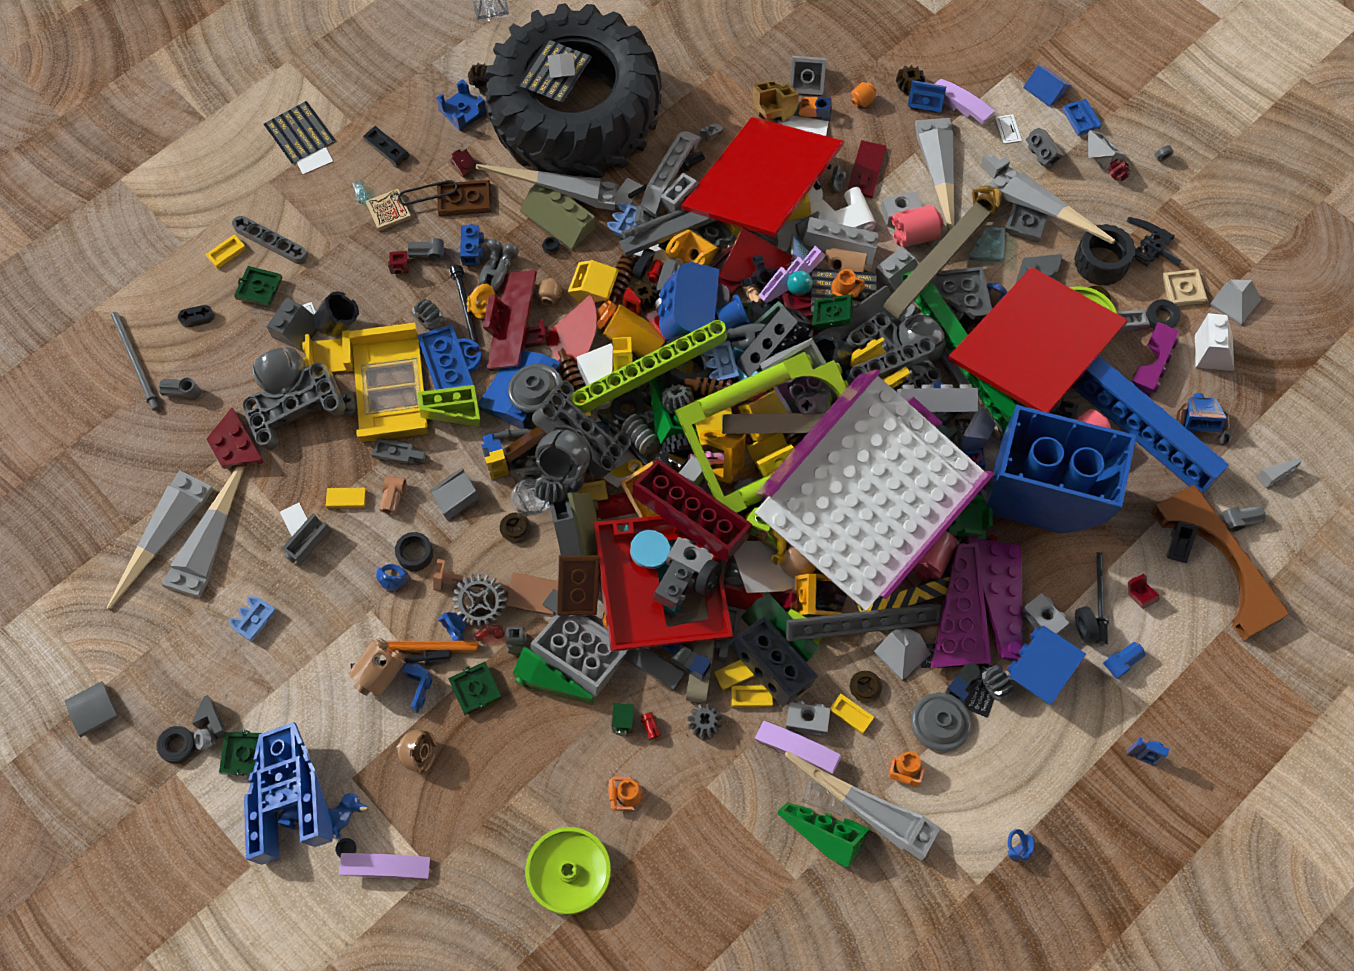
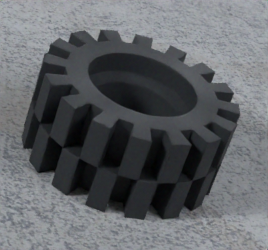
(678, 446)

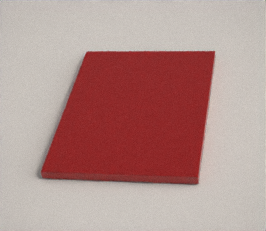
(762, 176)
(1037, 341)

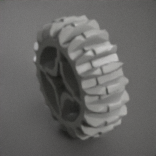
(472, 593)

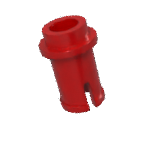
(654, 274)
(650, 725)

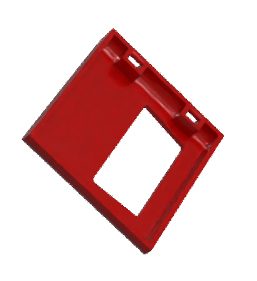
(629, 590)

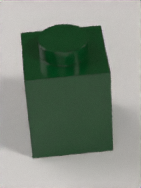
(622, 718)

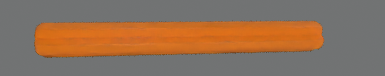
(430, 646)

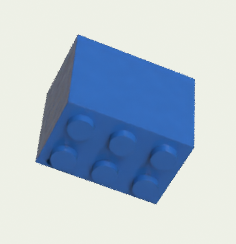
(1045, 664)

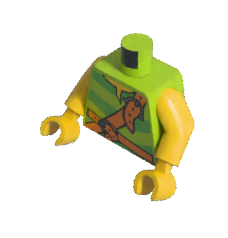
(764, 533)

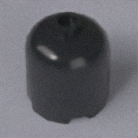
(335, 314)
(835, 349)

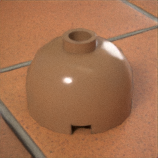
(796, 563)
(416, 749)

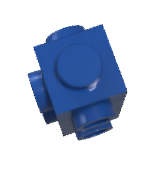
(470, 245)

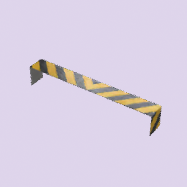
(910, 596)

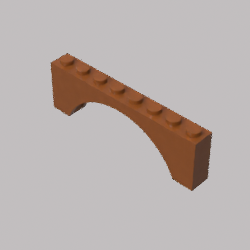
(1258, 603)

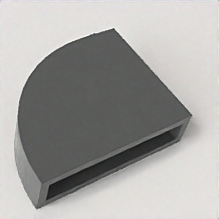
(565, 527)

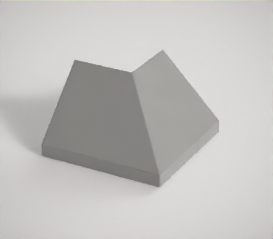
(1103, 149)
(1237, 300)
(977, 431)
(903, 651)

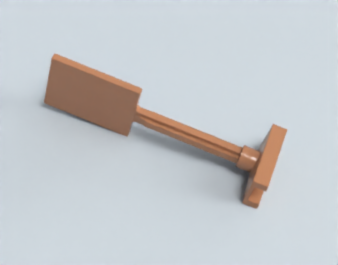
(523, 592)

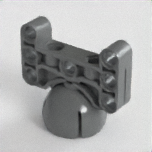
(909, 330)
(283, 386)
(574, 440)

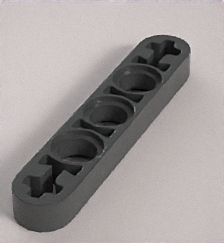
(274, 245)

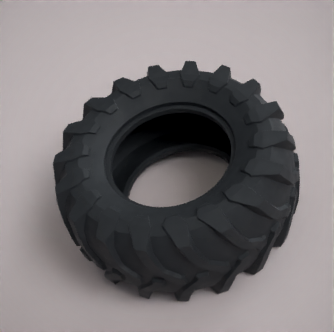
(584, 139)

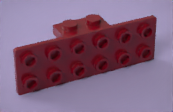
(508, 319)

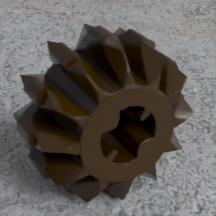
(907, 75)
(477, 76)
(646, 293)

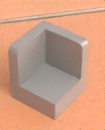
(561, 65)
(994, 166)

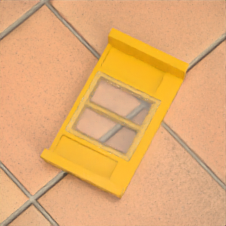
(388, 382)

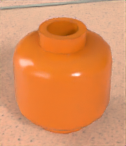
(863, 94)

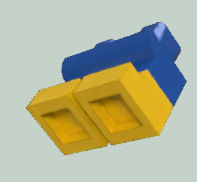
(494, 457)

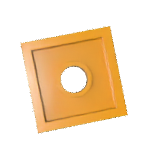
(686, 243)
(734, 453)
(807, 595)

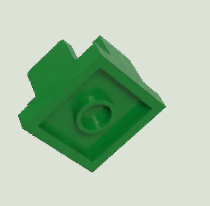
(972, 520)

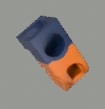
(816, 107)

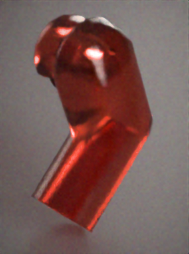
(495, 630)

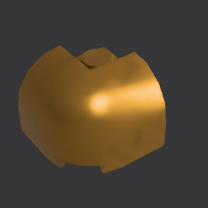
(775, 100)

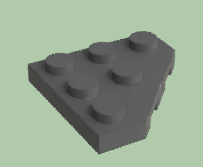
(965, 290)

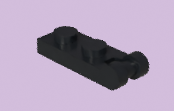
(385, 146)

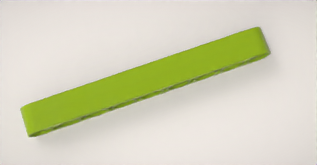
(646, 374)

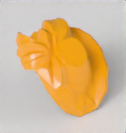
(479, 299)

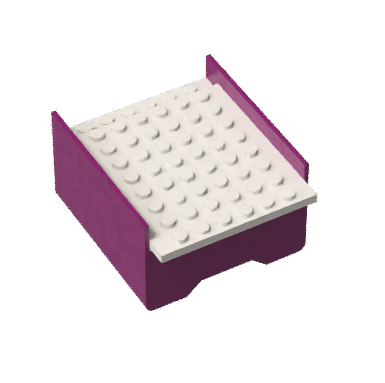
(870, 489)

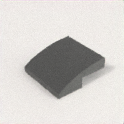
(91, 709)

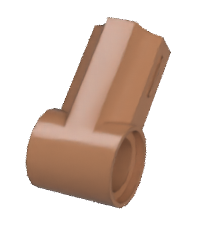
(393, 489)

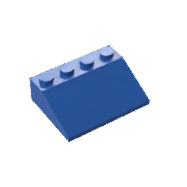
(496, 399)

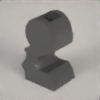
(516, 639)

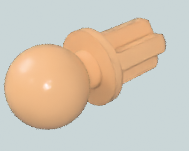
(752, 293)

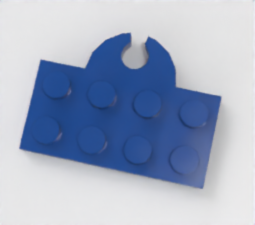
(448, 357)

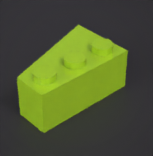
(450, 405)

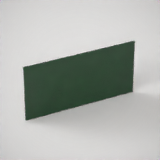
(778, 617)

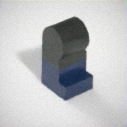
(691, 662)
(966, 677)

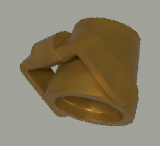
(989, 199)

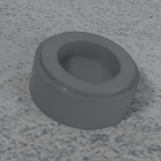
(1164, 153)

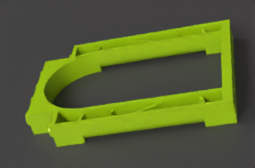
(692, 413)

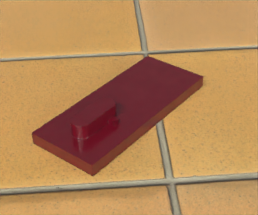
(867, 167)

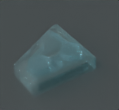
(990, 246)

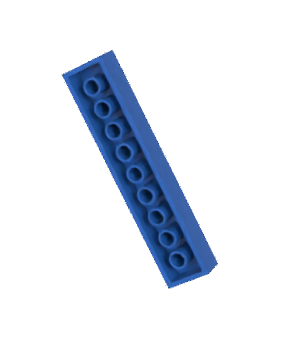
(1153, 427)

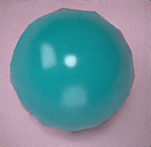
(800, 283)

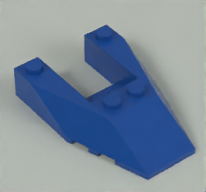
(281, 780)

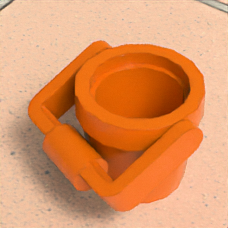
(845, 284)
(605, 314)
(907, 769)
(627, 793)

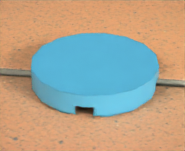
(649, 549)

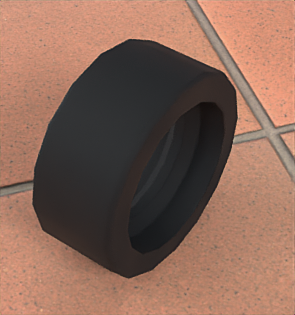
(407, 539)

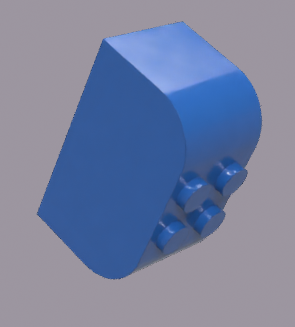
(688, 300)

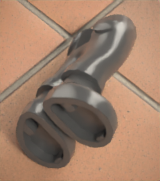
(495, 248)
(743, 331)

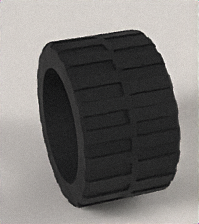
(1099, 271)
(675, 376)

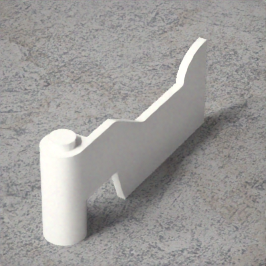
(855, 215)

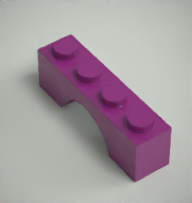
(1160, 342)

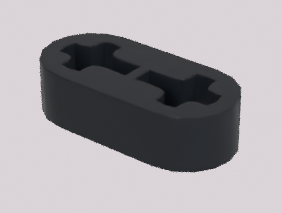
(643, 263)
(196, 316)

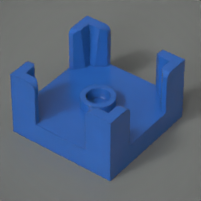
(462, 107)

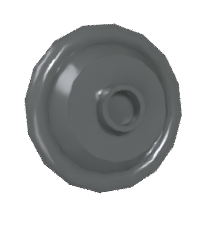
(532, 386)
(941, 722)

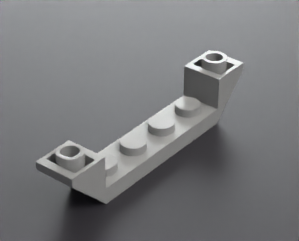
(668, 169)

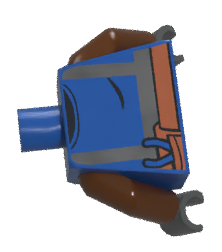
(1205, 416)

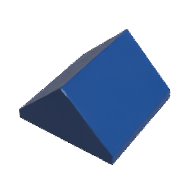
(1046, 85)

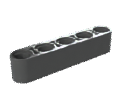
(897, 357)

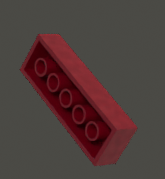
(691, 510)

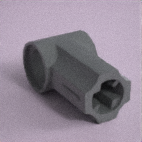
(432, 250)
(180, 388)
(1240, 518)

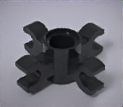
(758, 262)

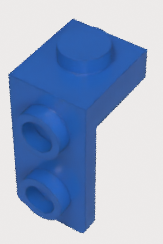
(417, 673)

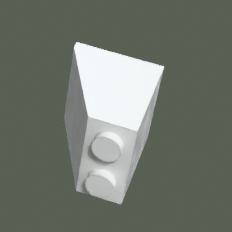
(1214, 344)
(595, 366)

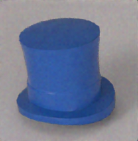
(732, 314)

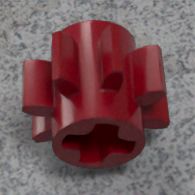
(1120, 170)

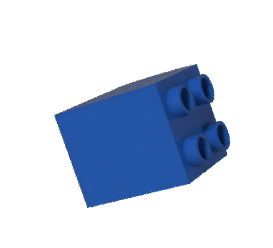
(1059, 472)

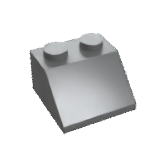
(808, 74)
(891, 270)

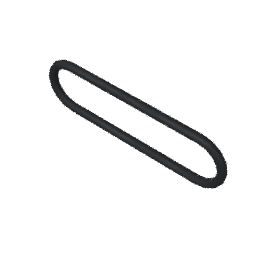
(429, 198)

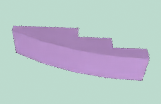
(965, 102)
(778, 283)
(806, 749)
(384, 866)

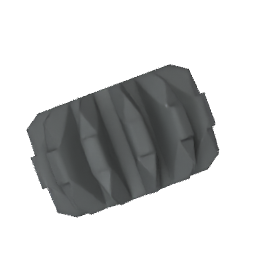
(427, 314)
(677, 397)
(550, 490)
(997, 683)
(712, 725)

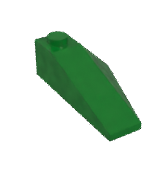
(665, 423)
(536, 674)
(834, 838)

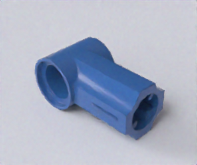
(1121, 662)

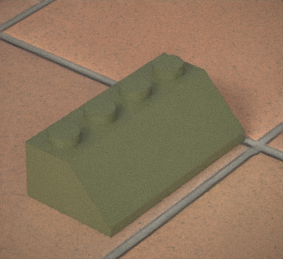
(558, 215)
(584, 516)

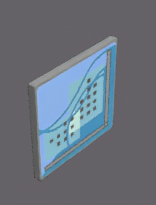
(799, 249)

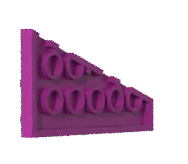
(1002, 593)
(963, 621)

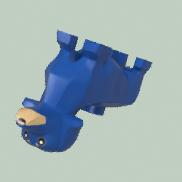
(339, 815)

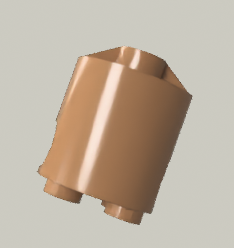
(848, 260)
(371, 673)

